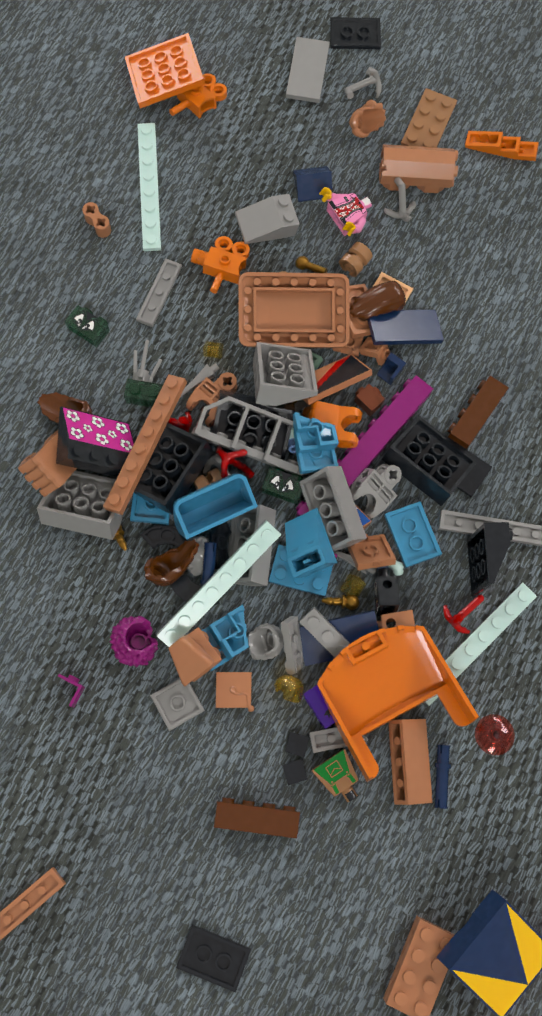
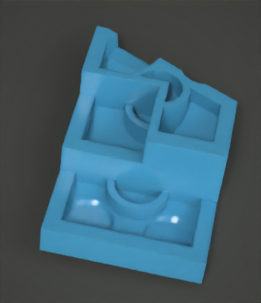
(314, 443)
(229, 634)

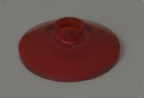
(485, 738)

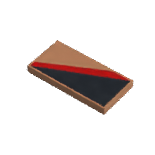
(339, 376)

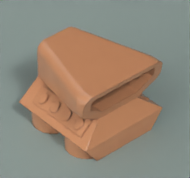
(194, 656)

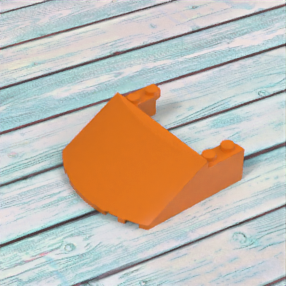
(383, 679)

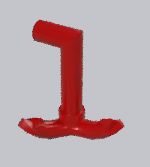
(183, 423)
(229, 458)
(458, 618)

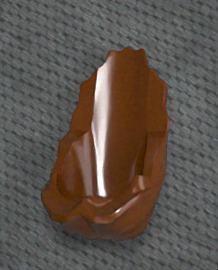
(379, 300)
(51, 404)
(169, 567)

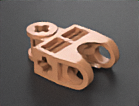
(209, 393)

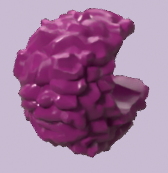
(133, 641)

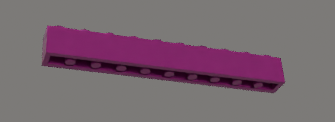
(381, 431)

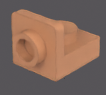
(379, 352)

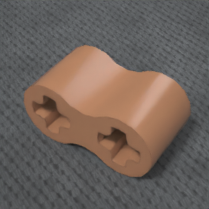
(96, 219)

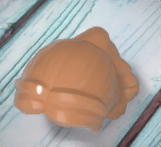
(367, 119)

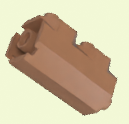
(423, 167)

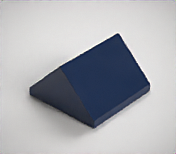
(311, 181)

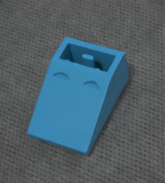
(308, 545)

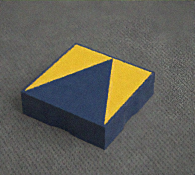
(495, 954)

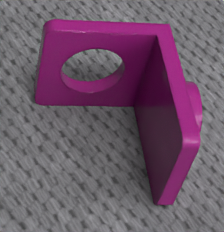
(75, 681)

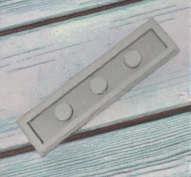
(159, 292)

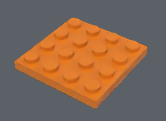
(164, 70)

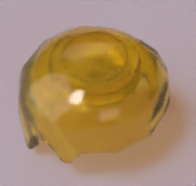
(291, 688)

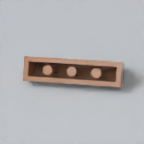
(410, 762)

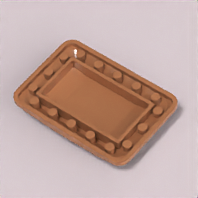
(294, 309)

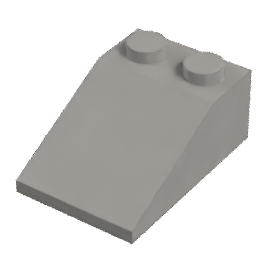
(268, 219)

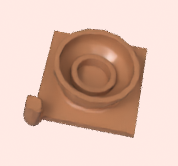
(234, 690)

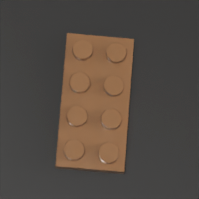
(429, 120)

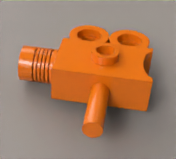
(201, 98)
(221, 262)

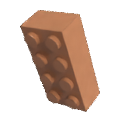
(418, 970)

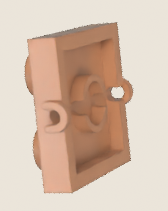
(372, 553)

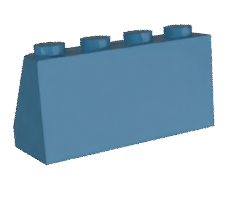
(213, 505)

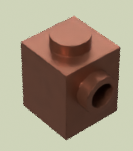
(369, 399)

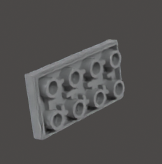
(307, 69)

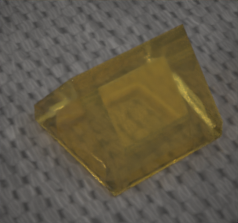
(213, 349)
(352, 586)

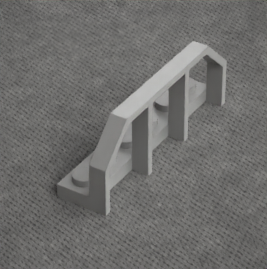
(235, 445)

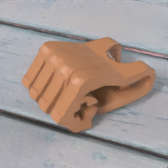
(43, 467)

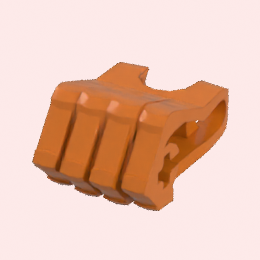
(340, 417)

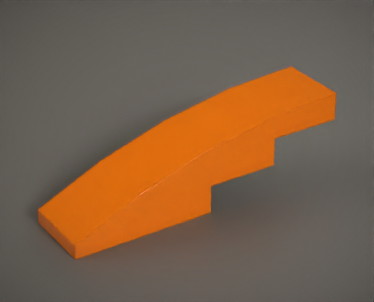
(501, 145)

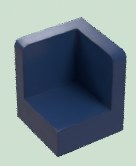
(391, 369)

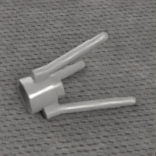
(142, 374)

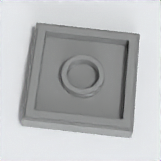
(177, 704)

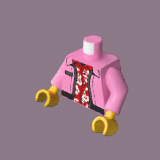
(346, 210)

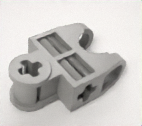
(377, 487)

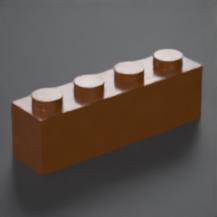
(478, 411)
(257, 819)

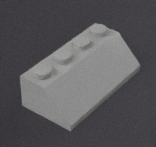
(337, 509)
(242, 528)

